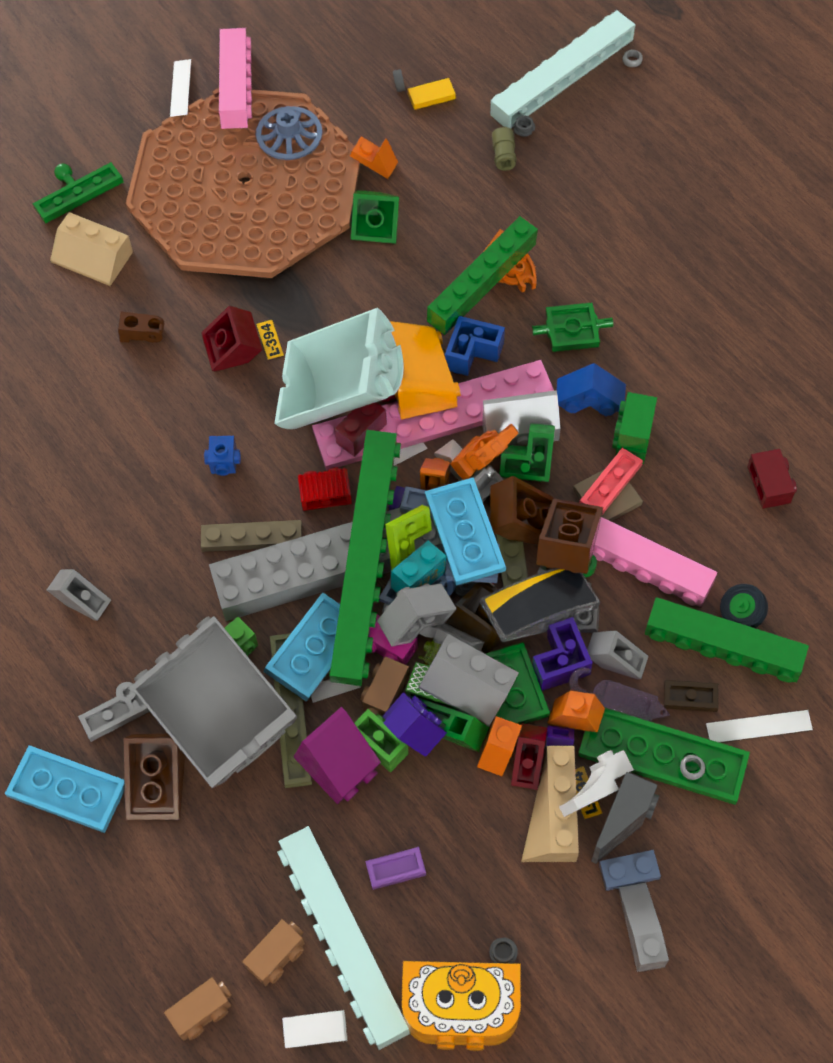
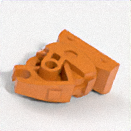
(521, 273)
(482, 451)

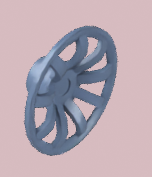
(289, 127)

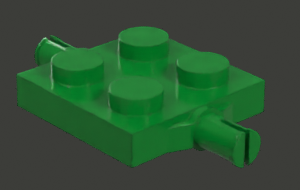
(572, 327)

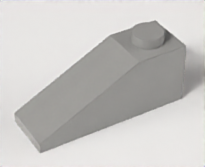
(643, 928)

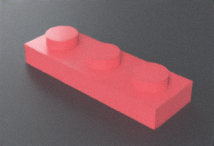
(612, 480)

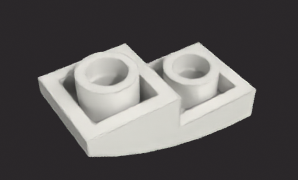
(314, 1029)

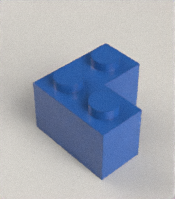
(471, 340)
(592, 388)

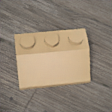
(90, 249)

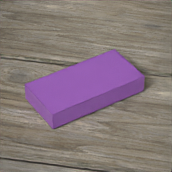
(395, 868)

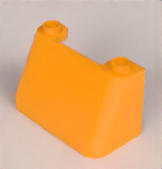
(426, 375)

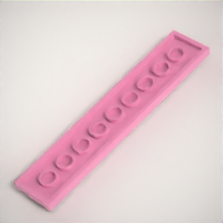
(411, 431)

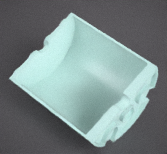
(339, 370)

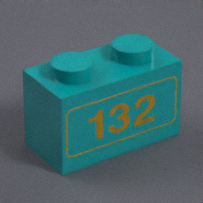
(419, 568)

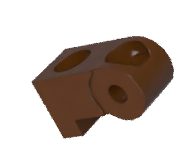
(140, 327)

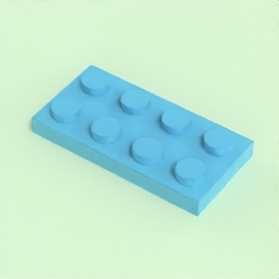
(465, 531)
(308, 650)
(66, 788)

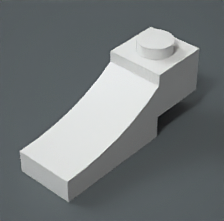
(601, 781)

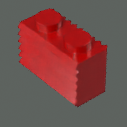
(324, 489)

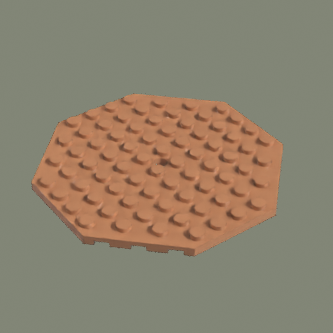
(210, 222)

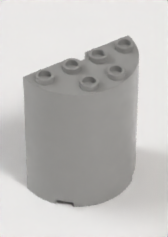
(214, 702)

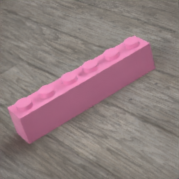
(235, 78)
(653, 563)

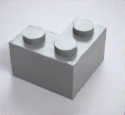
(415, 610)

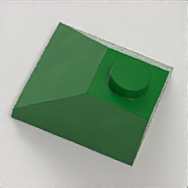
(374, 217)

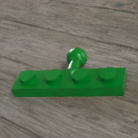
(76, 191)

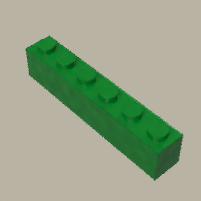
(482, 275)
(726, 640)

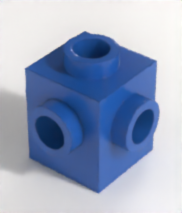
(222, 455)

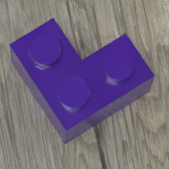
(566, 656)
(414, 724)

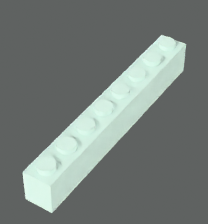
(562, 69)
(344, 938)

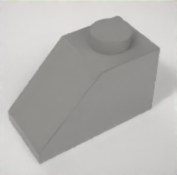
(78, 593)
(617, 654)

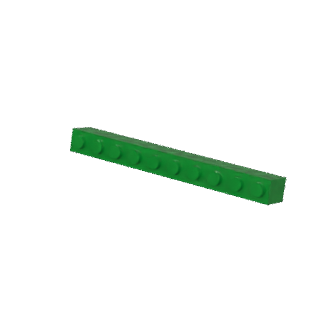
(363, 559)

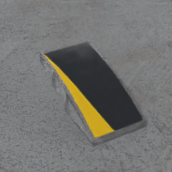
(537, 602)

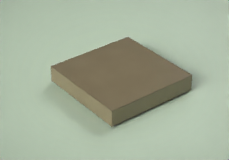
(624, 503)

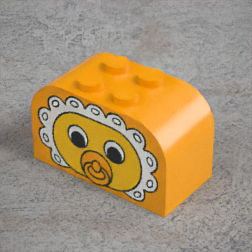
(461, 1003)

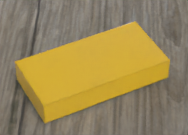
(431, 93)

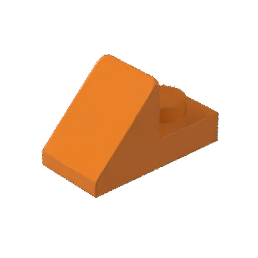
(376, 158)

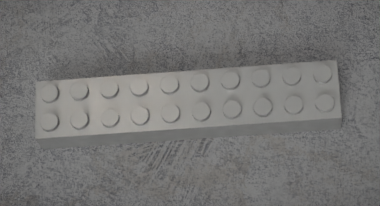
(292, 569)

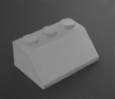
(521, 411)
(468, 680)

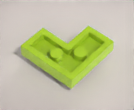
(404, 530)

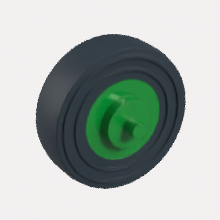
(744, 605)

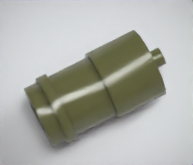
(504, 147)

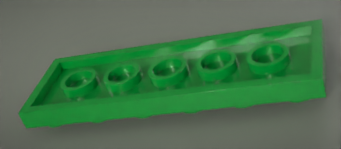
(658, 751)

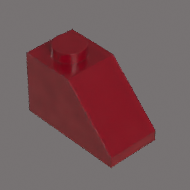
(529, 756)

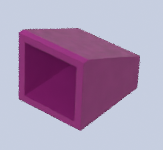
(338, 757)

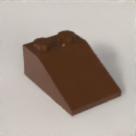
(518, 510)
(569, 536)
(152, 777)

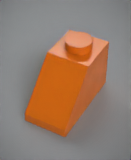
(434, 473)
(577, 711)
(499, 746)

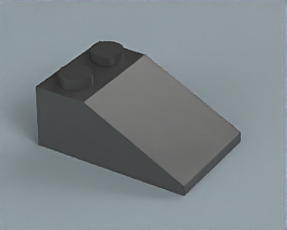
(632, 804)

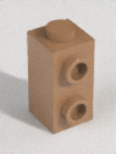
(386, 686)
(274, 952)
(199, 1008)

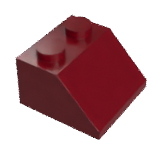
(231, 339)

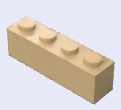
(551, 834)

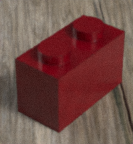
(352, 429)
(771, 478)

